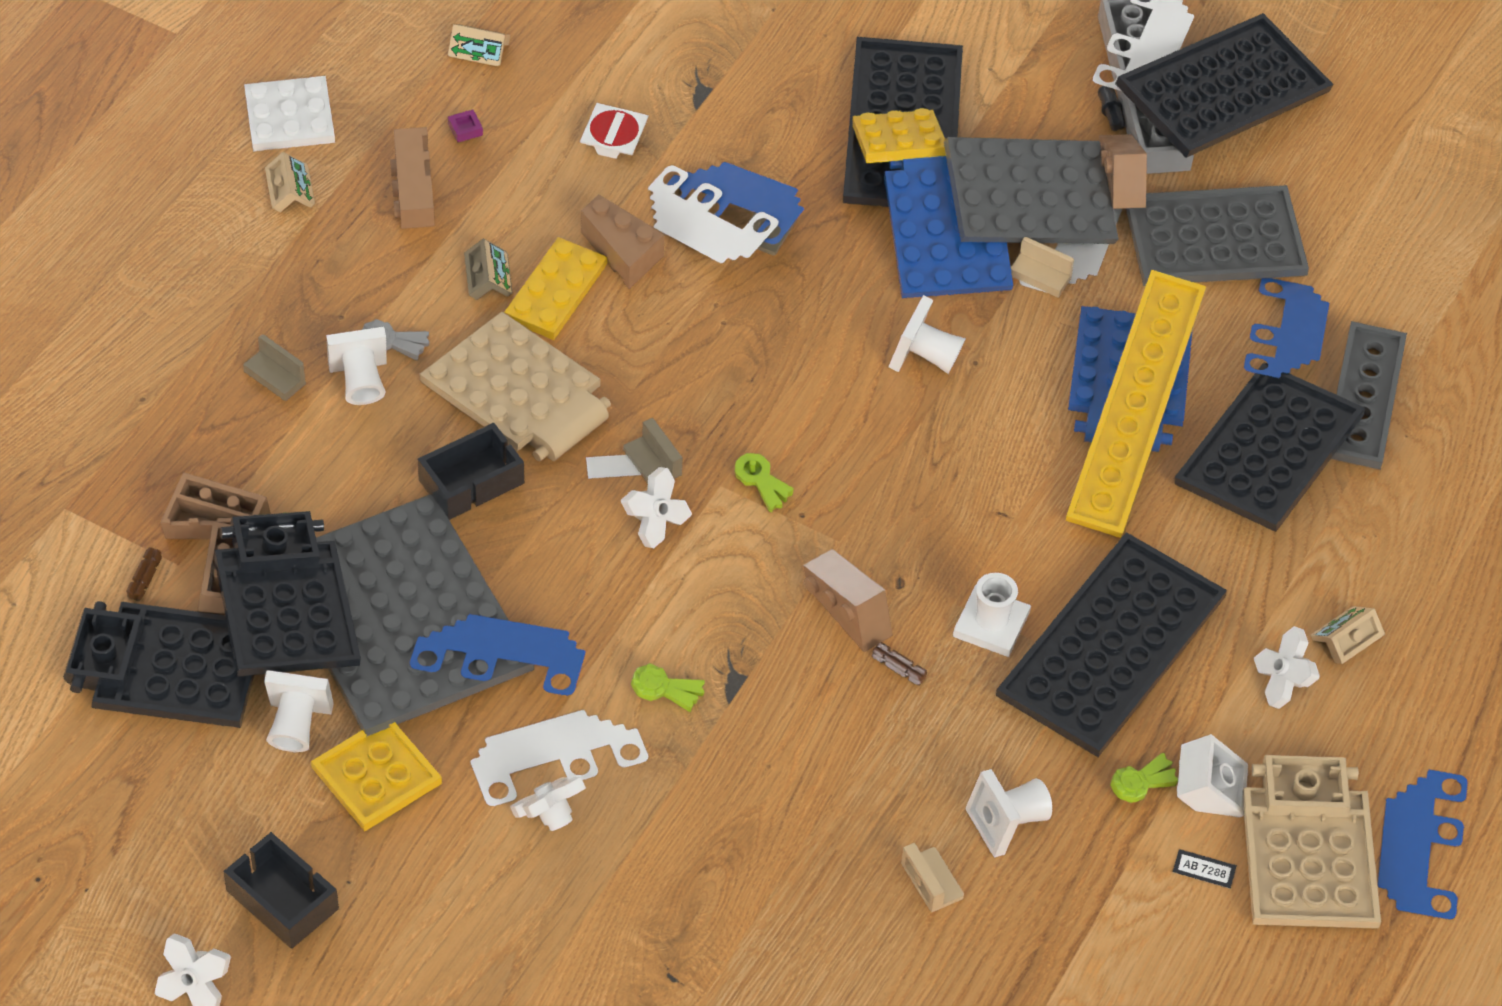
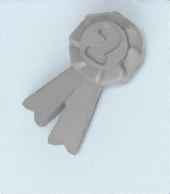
(407, 343)

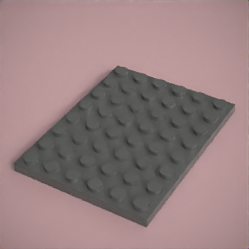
(402, 582)

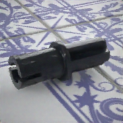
(1111, 107)

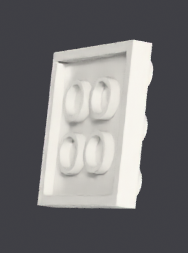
(289, 113)

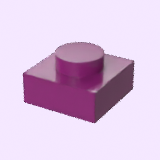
(465, 125)

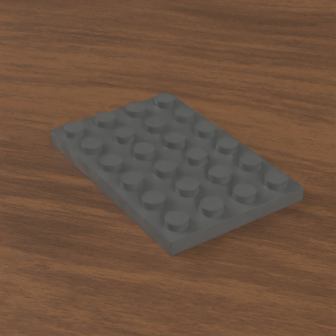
(1030, 190)
(1218, 234)

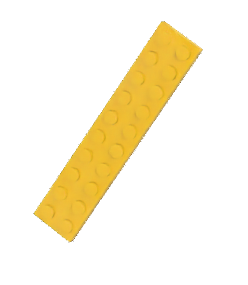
(1135, 404)

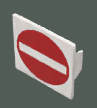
(613, 130)

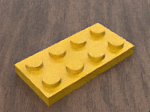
(556, 288)

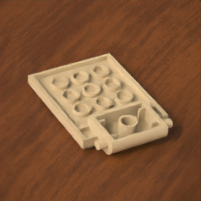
(521, 386)
(1310, 845)

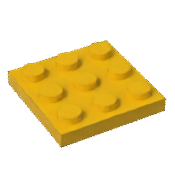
(899, 135)
(376, 774)

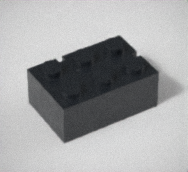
(471, 470)
(281, 890)

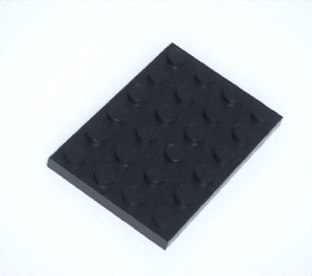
(1269, 447)

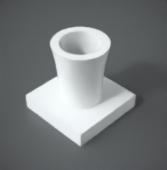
(927, 341)
(358, 356)
(993, 615)
(296, 700)
(1000, 812)

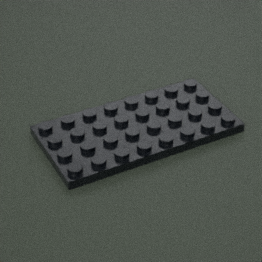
(898, 78)
(1223, 84)
(1111, 644)

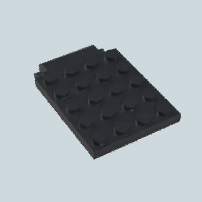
(284, 596)
(158, 664)

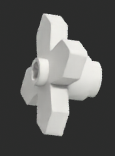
(656, 507)
(1287, 667)
(550, 802)
(192, 972)

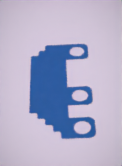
(746, 191)
(1300, 331)
(503, 639)
(1407, 844)

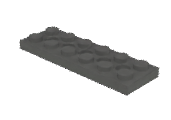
(1381, 387)

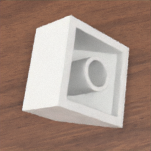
(1212, 777)

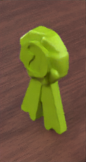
(755, 470)
(652, 683)
(1133, 784)

